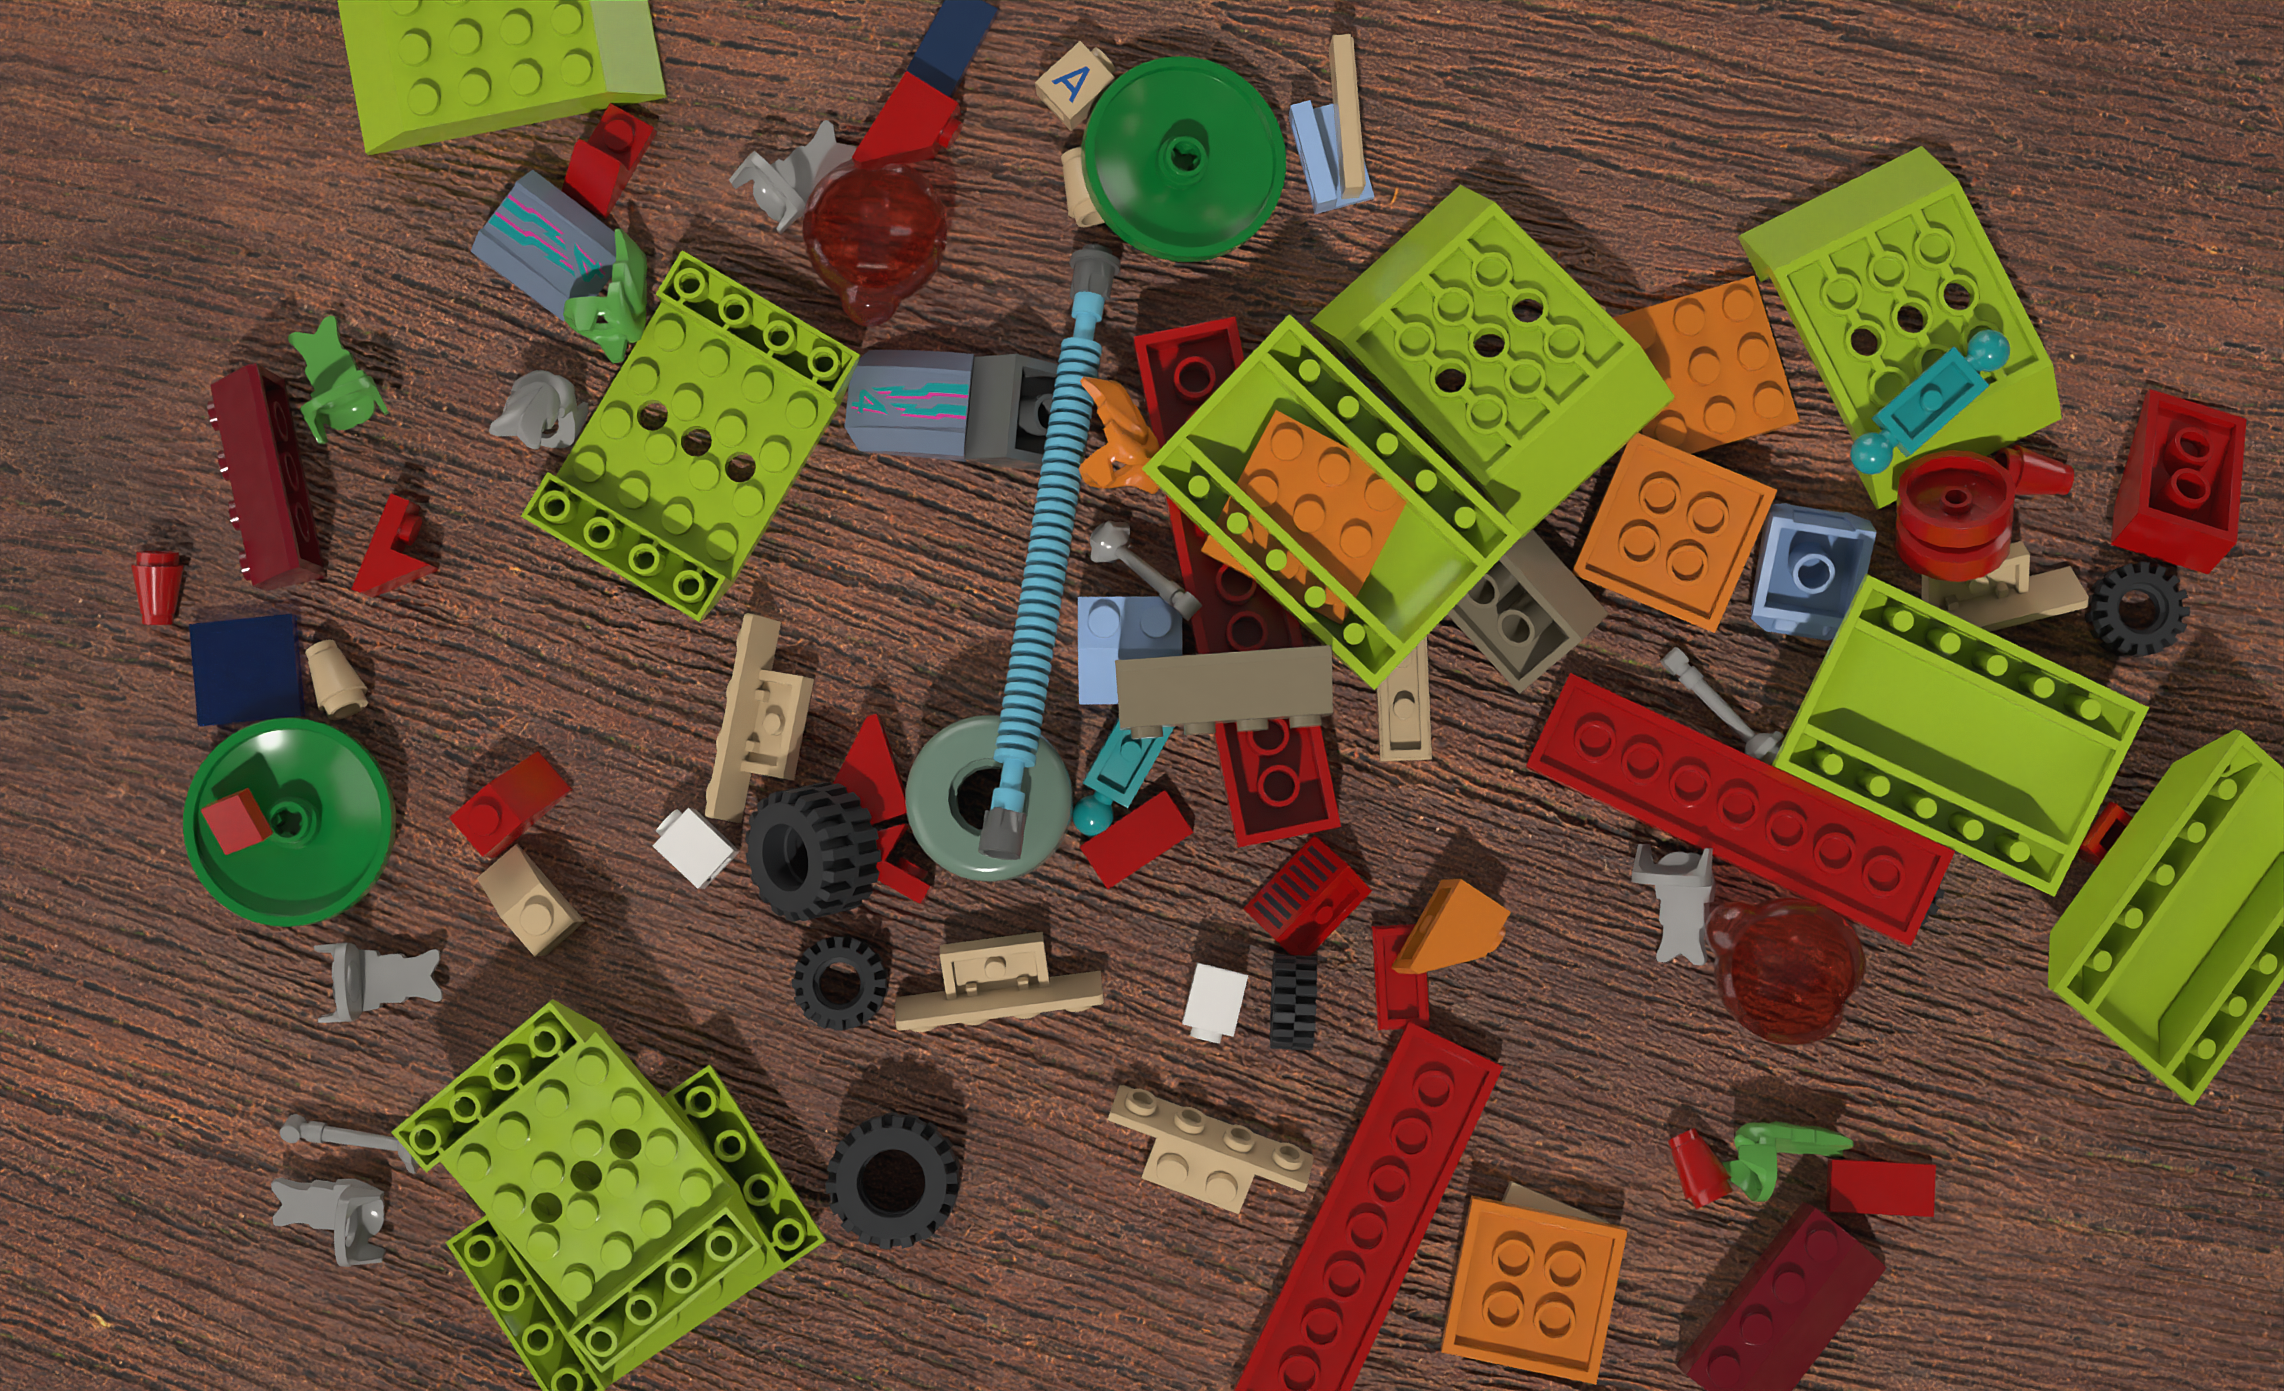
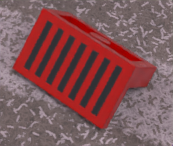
(1307, 898)

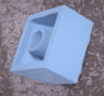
(1121, 631)

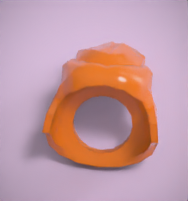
(1127, 436)

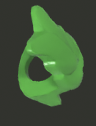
(623, 306)
(342, 391)
(1758, 1149)

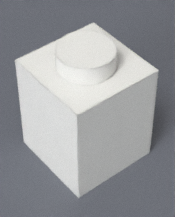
(694, 846)
(1214, 1002)

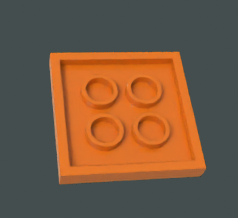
(1718, 365)
(1322, 501)
(1673, 531)
(1533, 1289)

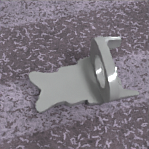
(786, 184)
(536, 405)
(1685, 890)
(368, 980)
(345, 1206)

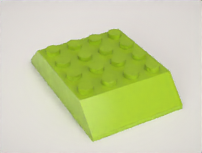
(492, 65)
(1432, 554)
(1960, 735)
(2183, 917)

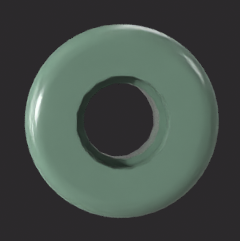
(935, 812)

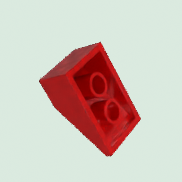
(2181, 483)

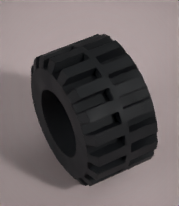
(812, 851)
(861, 1213)

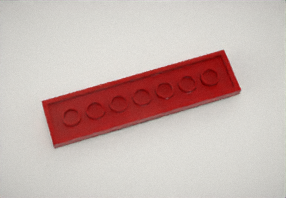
(1740, 809)
(1372, 1217)

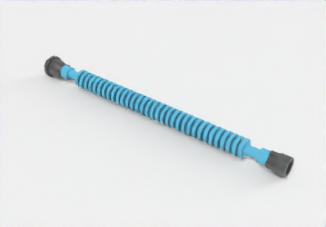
(1048, 553)

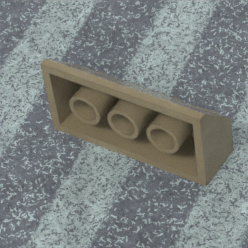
(1526, 610)
(1225, 689)

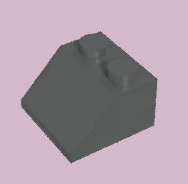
(1009, 410)

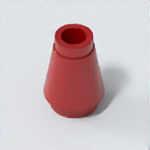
(2035, 472)
(157, 585)
(1698, 1169)

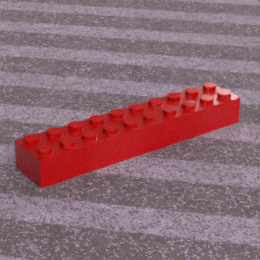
(1273, 777)

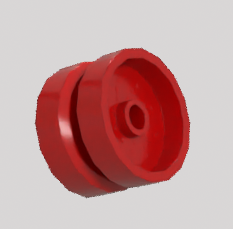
(1954, 515)

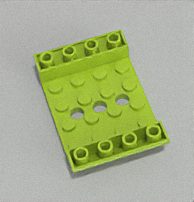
(1892, 245)
(719, 366)
(1539, 410)
(621, 1248)
(539, 1320)

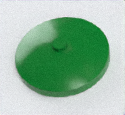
(1183, 159)
(326, 815)

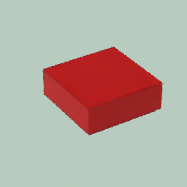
(236, 821)

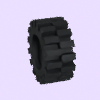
(2167, 603)
(808, 983)
(1293, 1002)

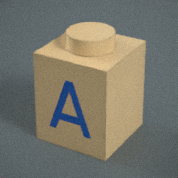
(1076, 84)

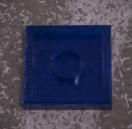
(247, 670)

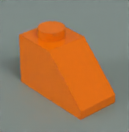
(1453, 929)

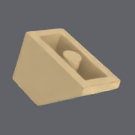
(529, 902)

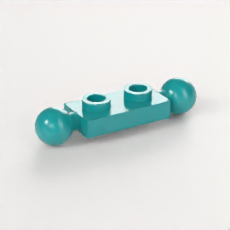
(1930, 402)
(1115, 777)

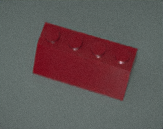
(265, 479)
(1784, 1308)

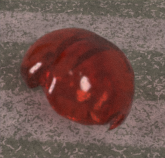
(874, 237)
(1785, 967)

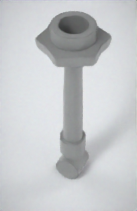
(1112, 541)
(1759, 746)
(319, 1132)

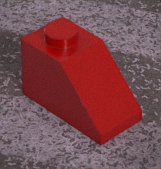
(910, 126)
(873, 773)
(510, 805)

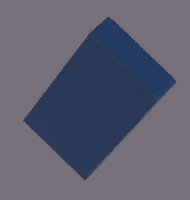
(952, 43)

